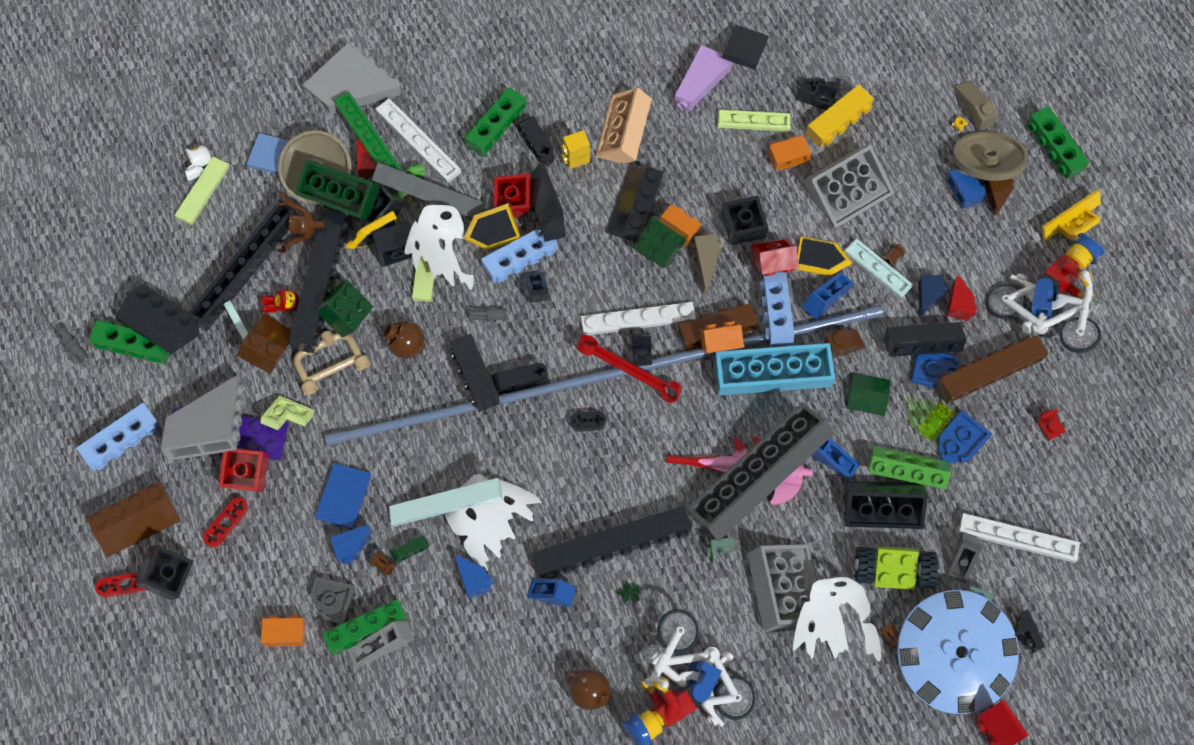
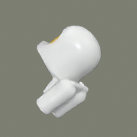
(198, 158)

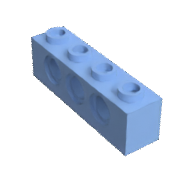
(508, 253)
(783, 334)
(107, 437)

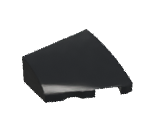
(812, 90)

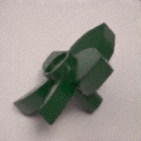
(630, 593)

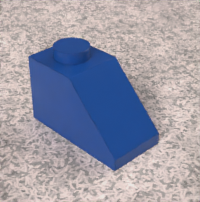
(965, 188)
(350, 544)
(473, 577)
(552, 591)

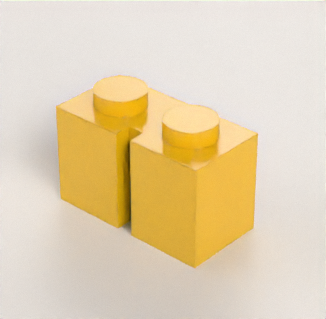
(575, 149)

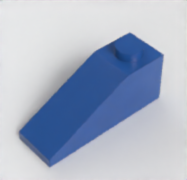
(827, 295)
(836, 459)

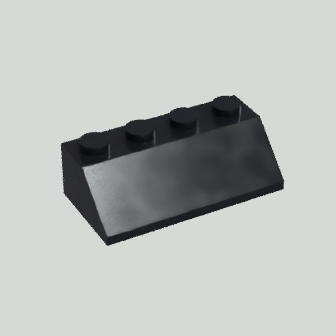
(635, 203)
(546, 205)
(158, 319)
(885, 504)

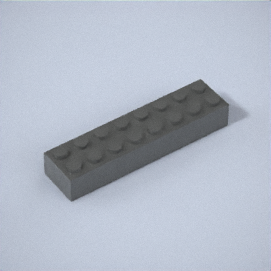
(760, 471)

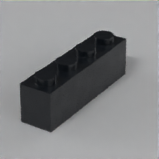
(924, 339)
(474, 372)

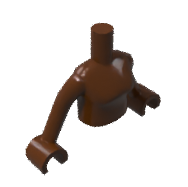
(299, 223)

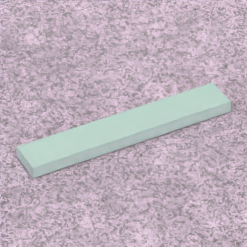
(446, 502)

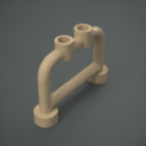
(309, 383)

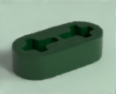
(410, 549)

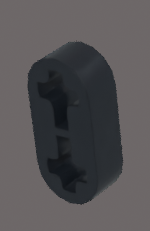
(588, 426)

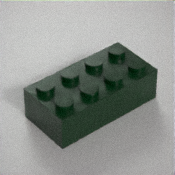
(337, 189)

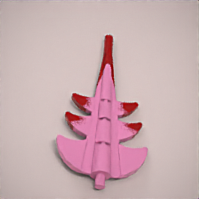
(782, 493)

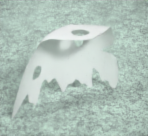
(439, 260)
(491, 520)
(828, 620)

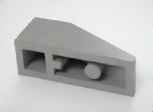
(381, 643)

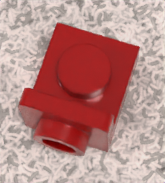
(1050, 424)

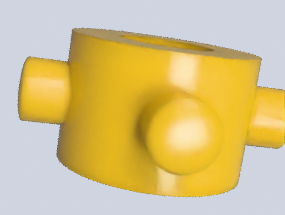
(959, 123)

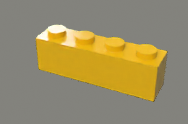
(839, 116)

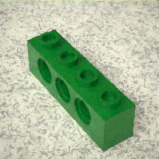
(507, 99)
(1057, 133)
(105, 330)
(358, 629)

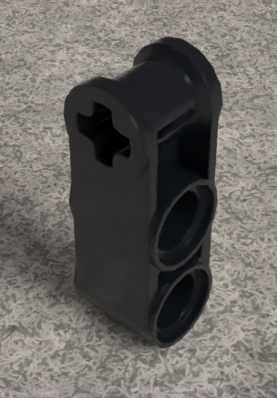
(536, 140)
(520, 378)

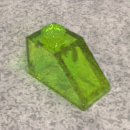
(936, 421)

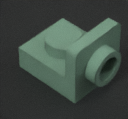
(723, 546)

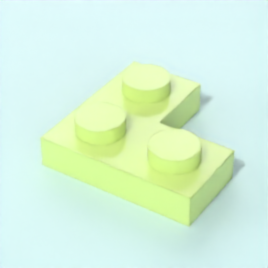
(286, 409)

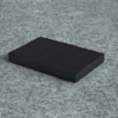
(745, 47)

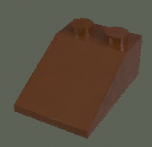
(265, 344)

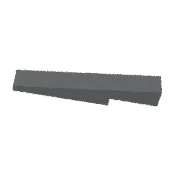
(425, 190)

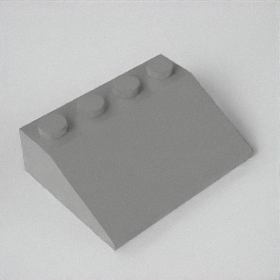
(849, 186)
(781, 583)

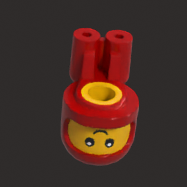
(283, 301)

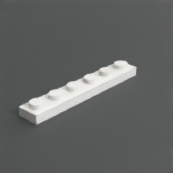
(418, 141)
(637, 318)
(1019, 538)

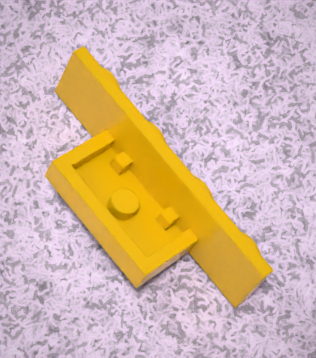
(1075, 219)

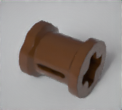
(893, 254)
(383, 564)
(890, 634)

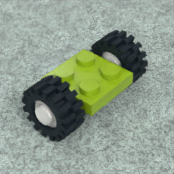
(896, 567)

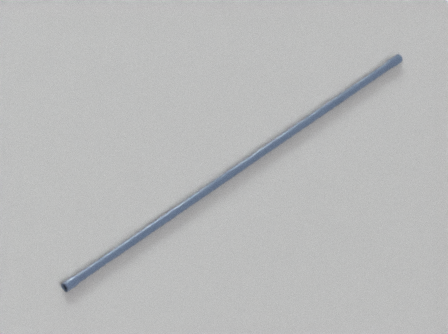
(342, 436)

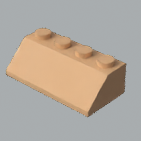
(624, 126)

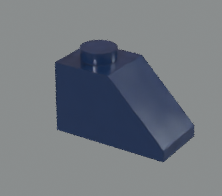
(930, 291)

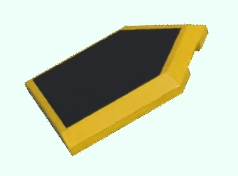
(493, 228)
(364, 236)
(821, 256)

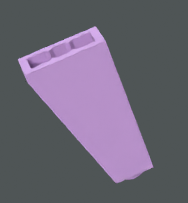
(701, 77)

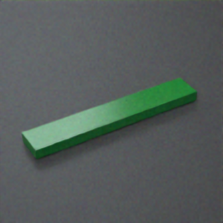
(365, 131)

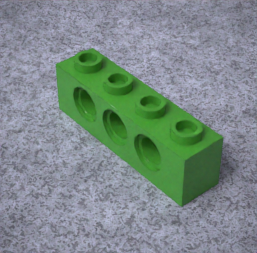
(909, 467)

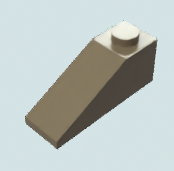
(977, 105)
(707, 254)

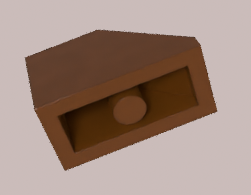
(998, 193)
(844, 342)

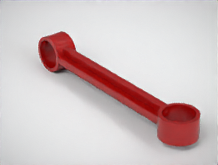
(589, 346)

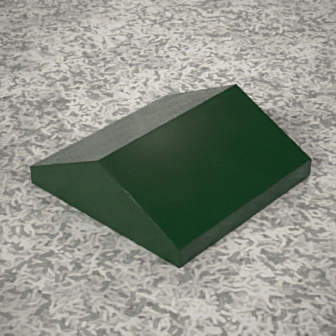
(869, 394)

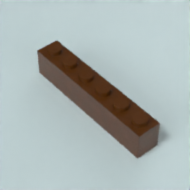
(991, 369)

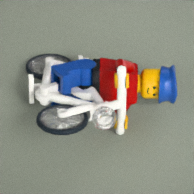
(1076, 334)
(732, 697)

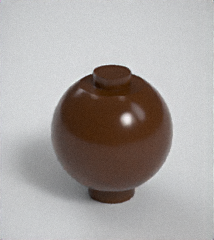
(404, 339)
(588, 688)

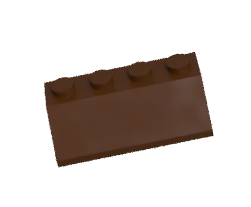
(133, 519)

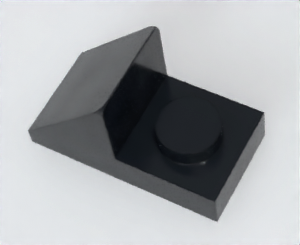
(537, 287)
(641, 349)
(1027, 627)

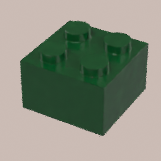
(660, 241)
(344, 309)

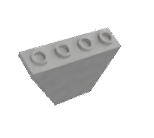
(350, 73)
(206, 424)

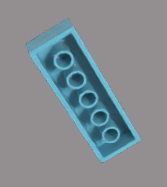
(774, 369)

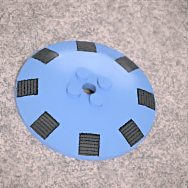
(929, 652)

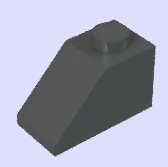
(965, 557)

